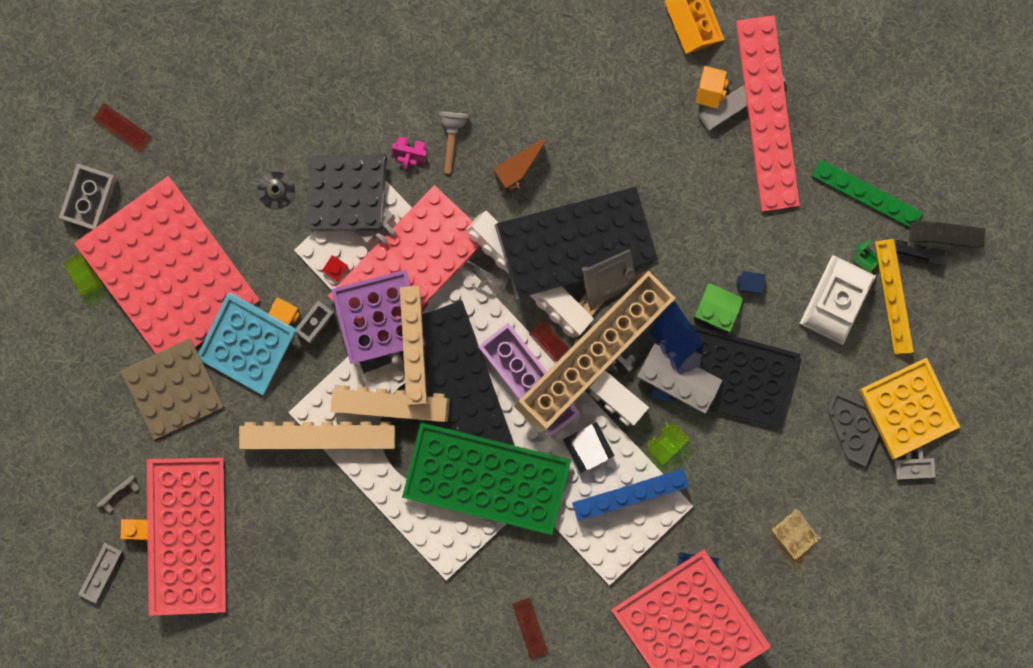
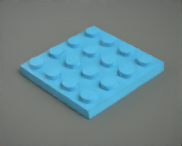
(246, 343)

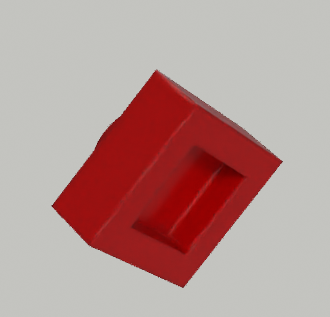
(335, 268)

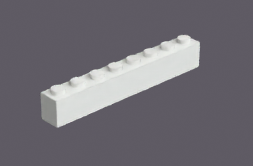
(556, 302)

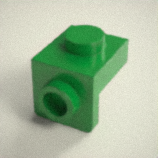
(865, 256)

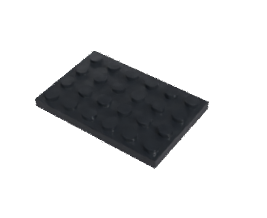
(752, 374)

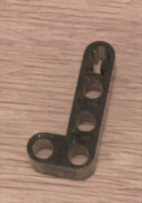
(947, 234)

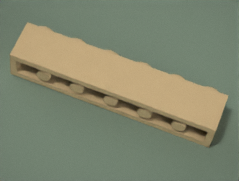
(413, 345)
(388, 404)

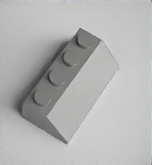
(692, 388)

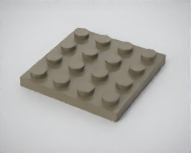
(172, 388)

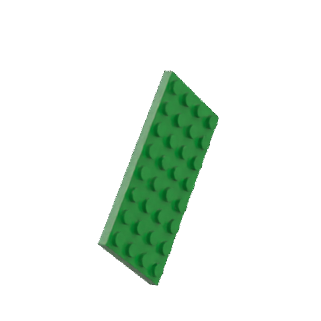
(486, 478)

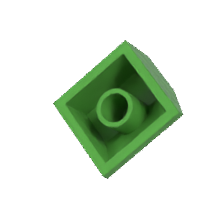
(718, 308)

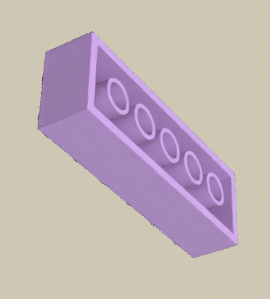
(520, 369)

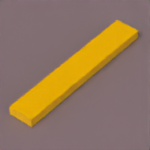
(894, 296)

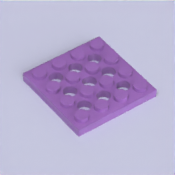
(347, 315)

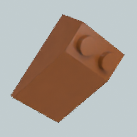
(516, 168)

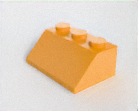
(694, 24)

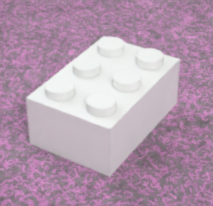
(617, 399)

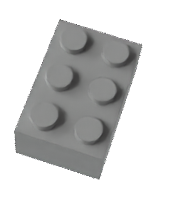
(87, 197)

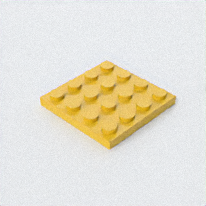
(909, 408)

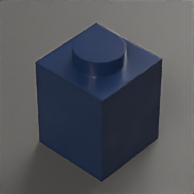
(751, 282)

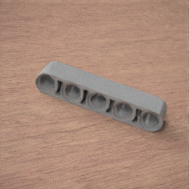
(730, 106)

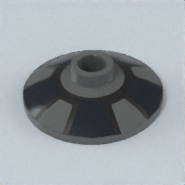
(282, 197)

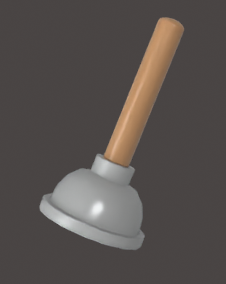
(453, 122)

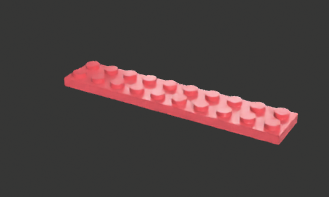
(767, 113)

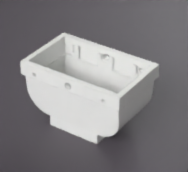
(837, 299)

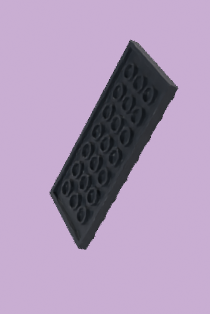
(555, 244)
(459, 371)

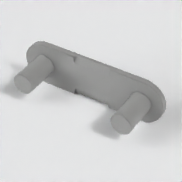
(129, 481)

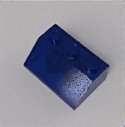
(678, 339)

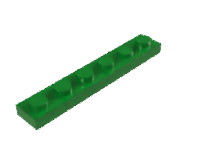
(866, 193)

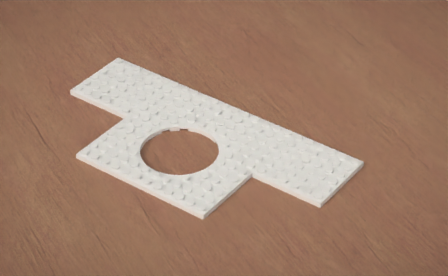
(450, 537)

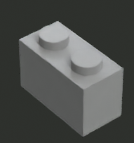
(314, 322)

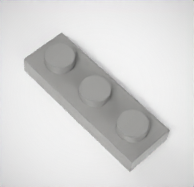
(100, 573)

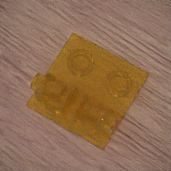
(795, 534)

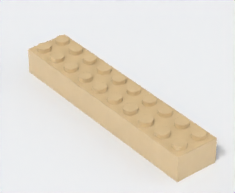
(594, 352)

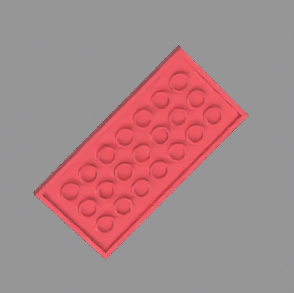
(427, 244)
(185, 536)

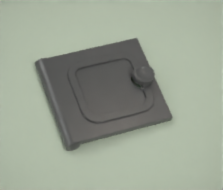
(607, 278)

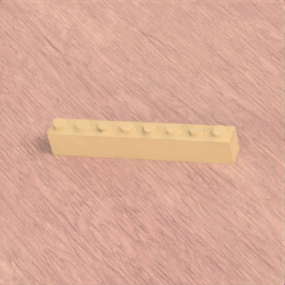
(317, 437)

